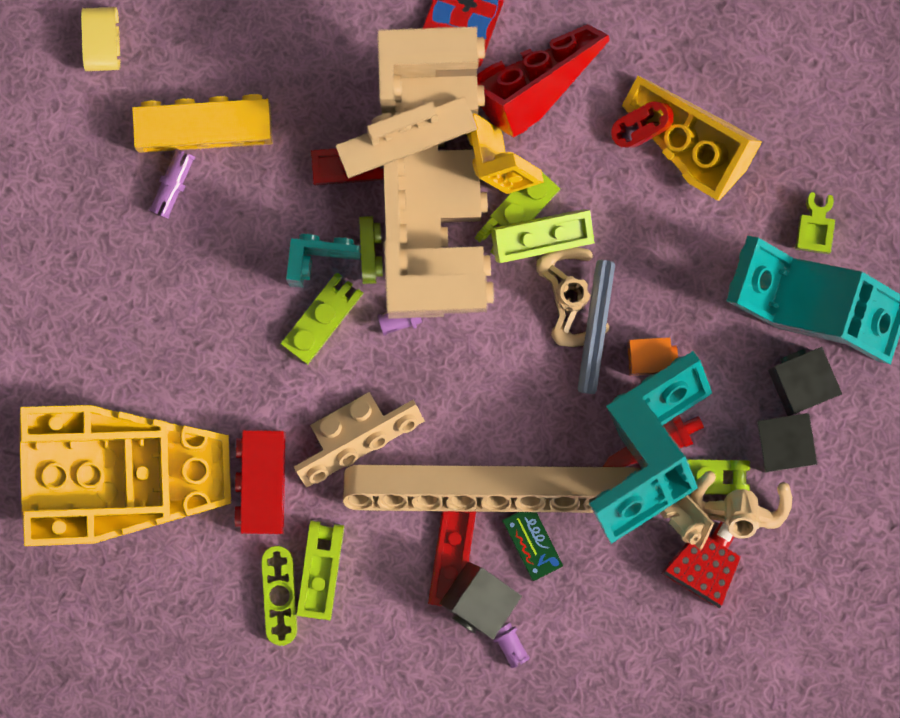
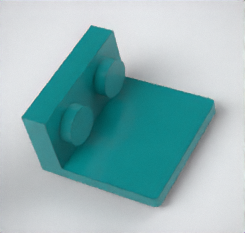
(308, 244)

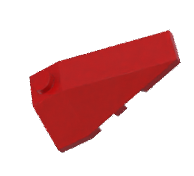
(527, 89)

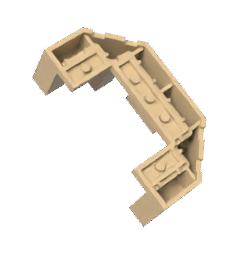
(432, 183)

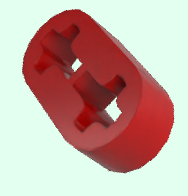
(638, 118)

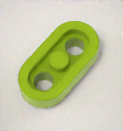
(369, 235)

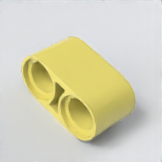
(100, 39)

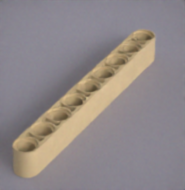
(477, 487)

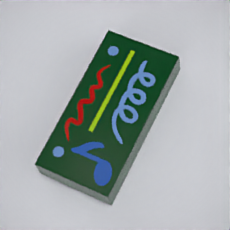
(532, 544)

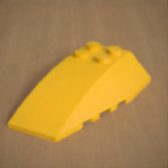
(113, 473)

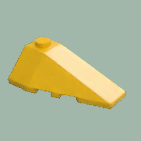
(698, 143)

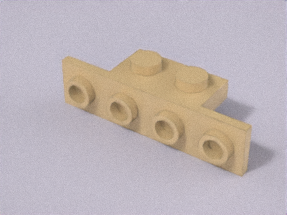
(405, 134)
(354, 433)

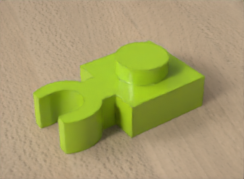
(816, 230)

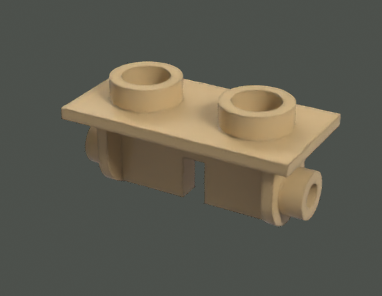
(689, 521)

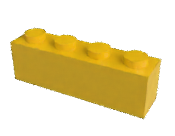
(202, 125)

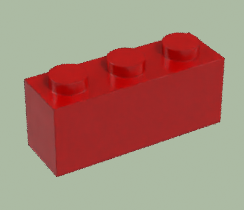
(261, 482)

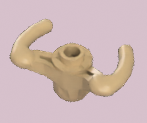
(546, 268)
(741, 508)

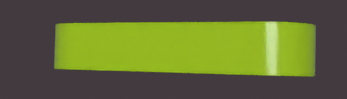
(267, 587)

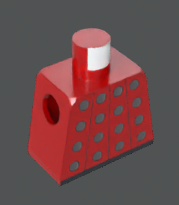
(706, 570)

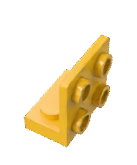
(495, 165)

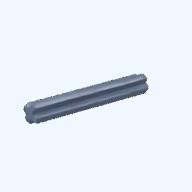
(596, 326)

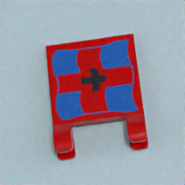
(465, 13)

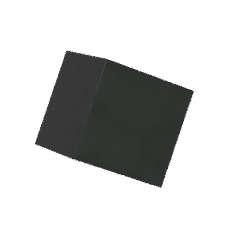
(804, 380)
(787, 442)
(480, 600)

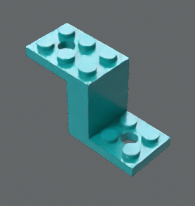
(817, 299)
(640, 423)

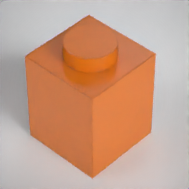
(650, 355)

